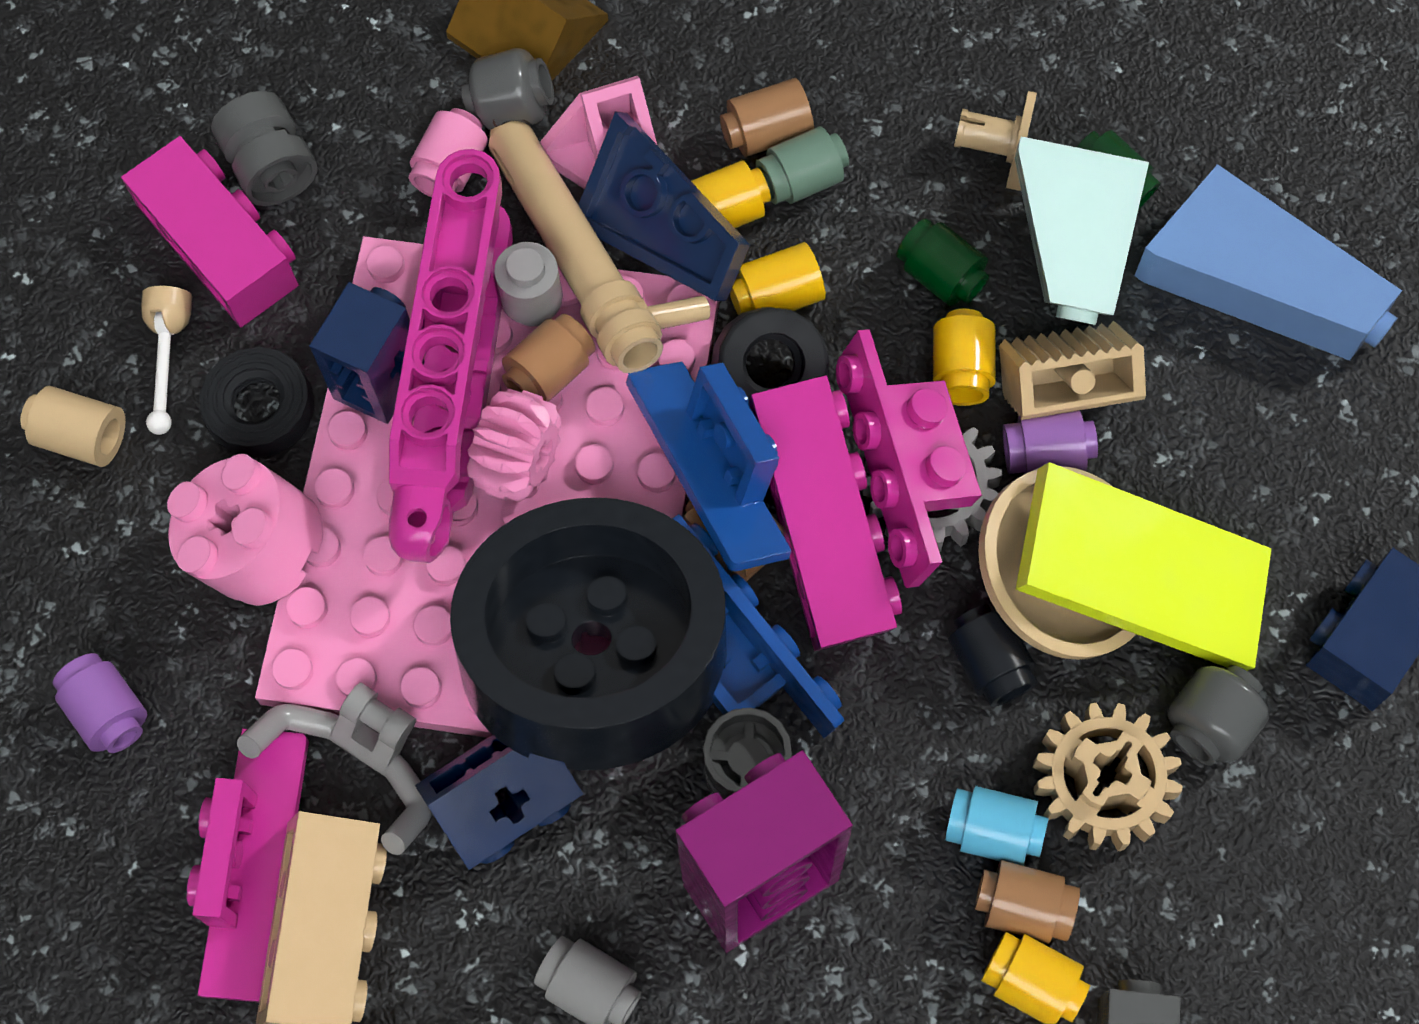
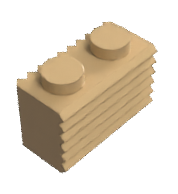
(1072, 371)

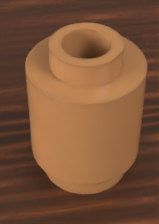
(548, 357)
(1027, 902)

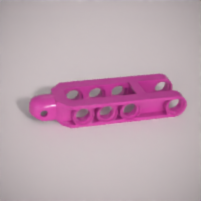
(458, 308)

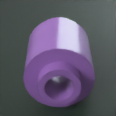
(1053, 439)
(99, 703)

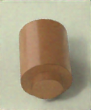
(766, 117)

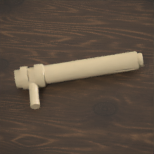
(610, 306)

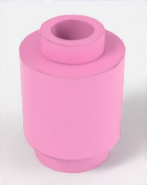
(445, 135)

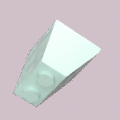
(1079, 222)

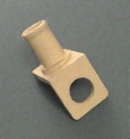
(996, 135)

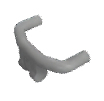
(349, 732)

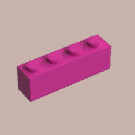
(824, 515)

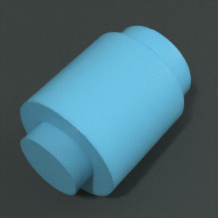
(996, 825)

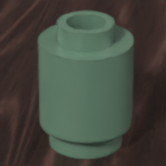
(804, 165)

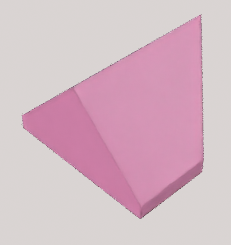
(581, 129)

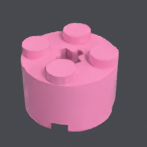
(243, 530)

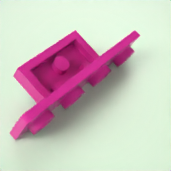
(911, 453)
(242, 865)

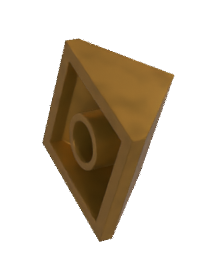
(542, 27)

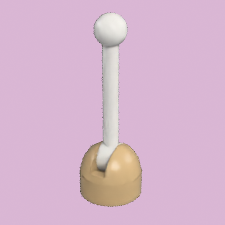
(166, 313)

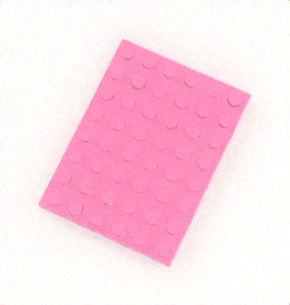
(388, 618)

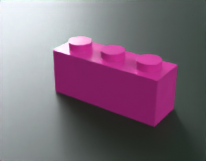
(213, 229)

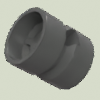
(263, 148)
(738, 744)

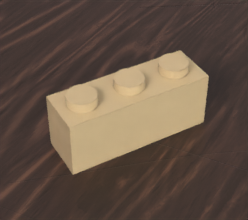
(321, 922)

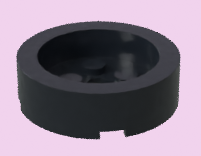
(604, 573)

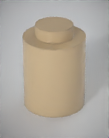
(73, 425)

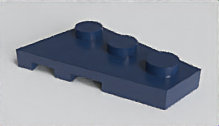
(658, 215)

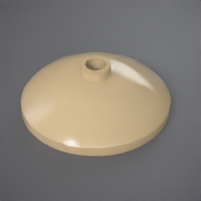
(1034, 620)

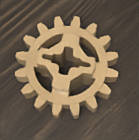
(1129, 789)

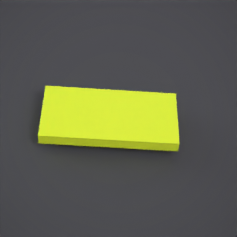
(1144, 568)

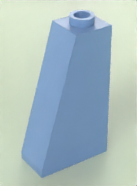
(1268, 269)

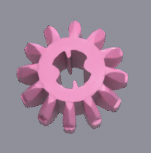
(514, 445)

